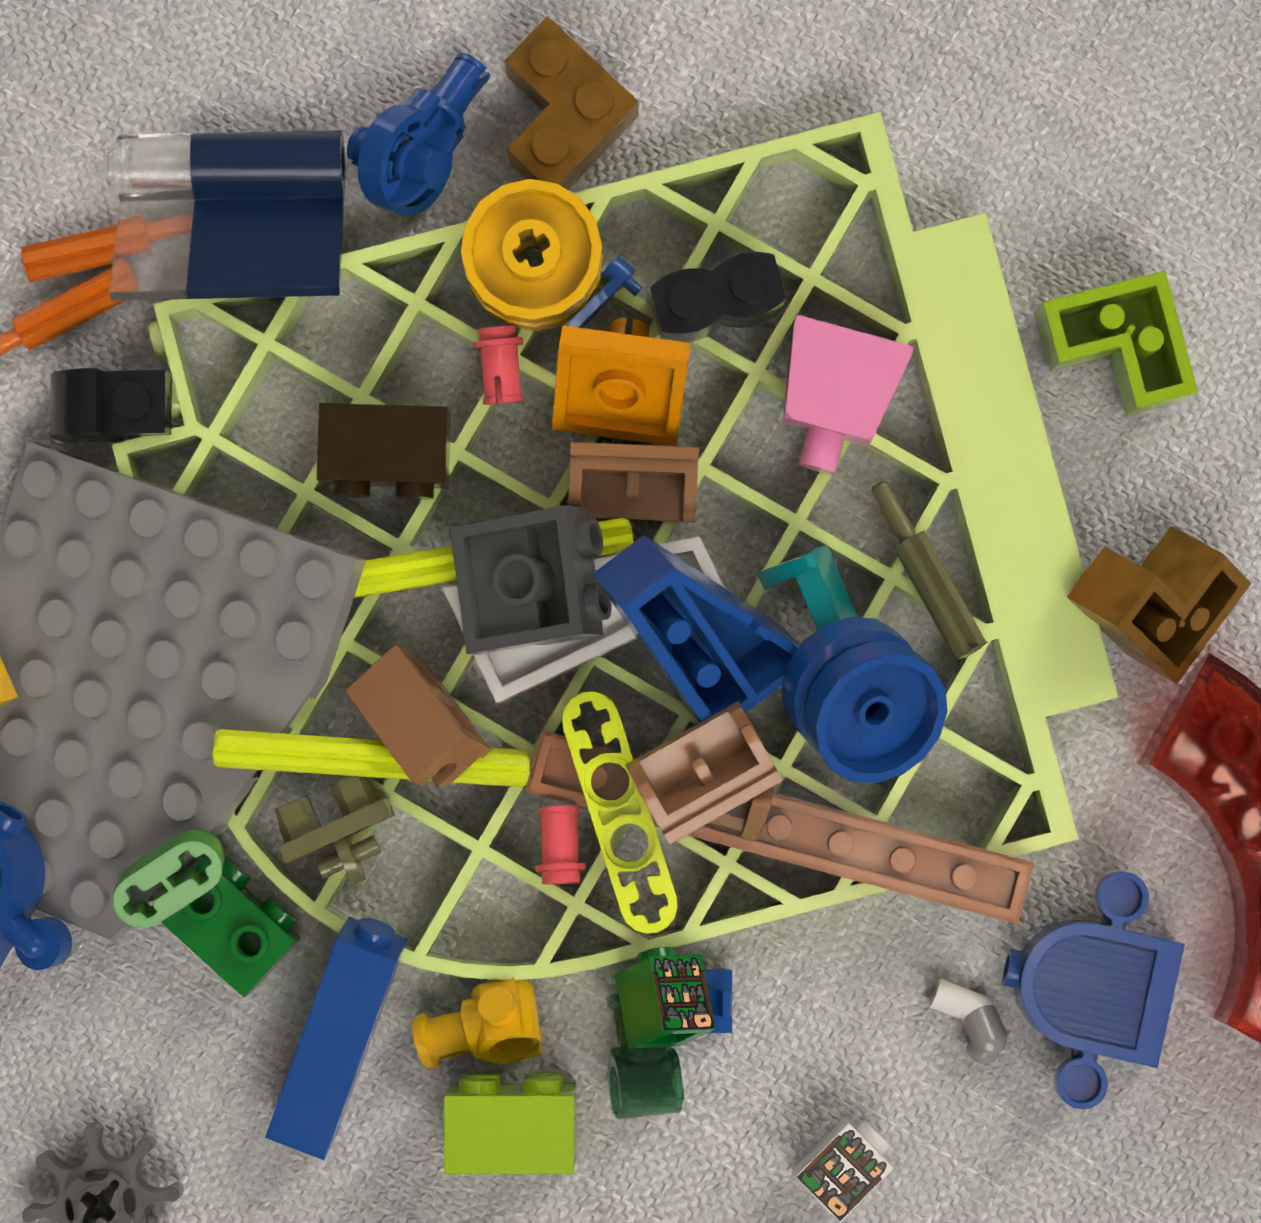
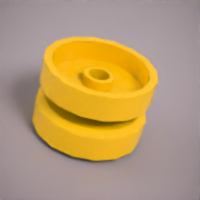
(525, 218)

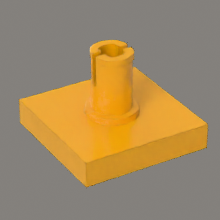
(620, 383)

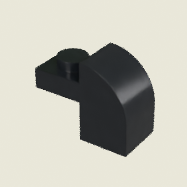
(109, 404)

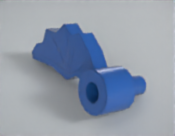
(618, 275)

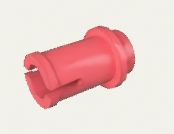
(500, 364)
(559, 845)

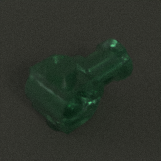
(642, 1079)

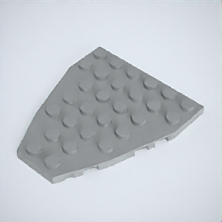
(131, 642)

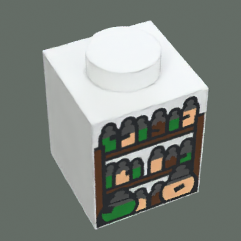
(844, 1166)

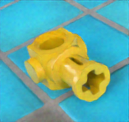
(493, 1025)

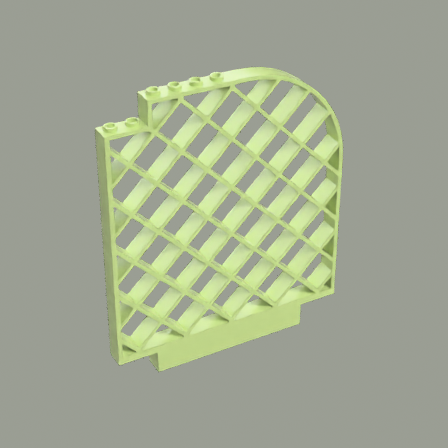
(992, 462)

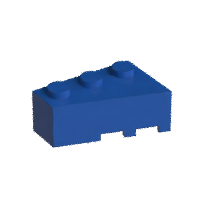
(696, 631)

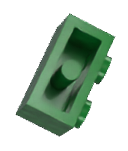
(235, 929)

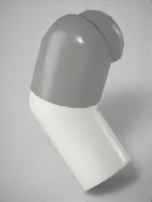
(979, 1017)

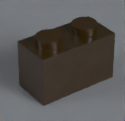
(383, 448)

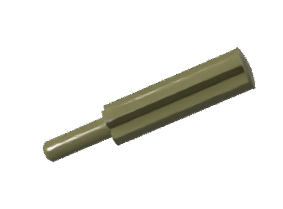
(930, 578)

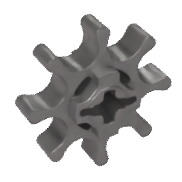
(79, 1184)

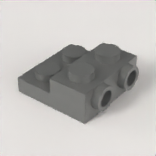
(529, 579)

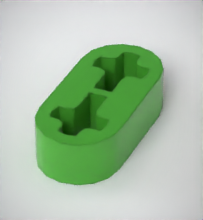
(176, 889)

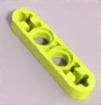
(611, 814)

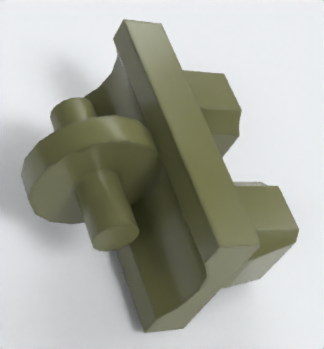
(305, 834)

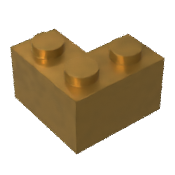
(579, 105)
(1164, 607)

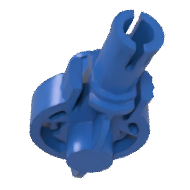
(425, 159)

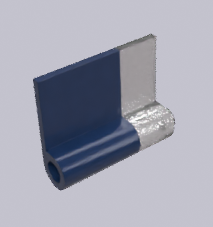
(227, 214)

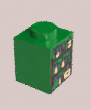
(664, 999)

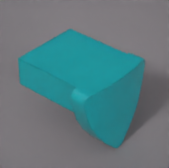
(818, 582)

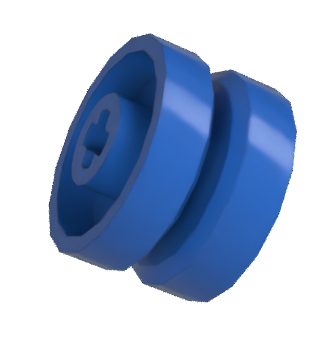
(864, 699)

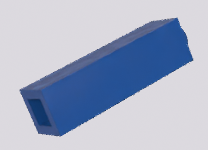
(336, 1036)

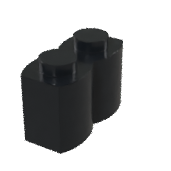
(734, 294)

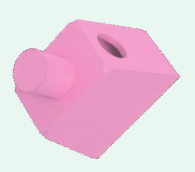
(838, 387)

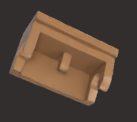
(634, 481)
(417, 718)
(703, 773)

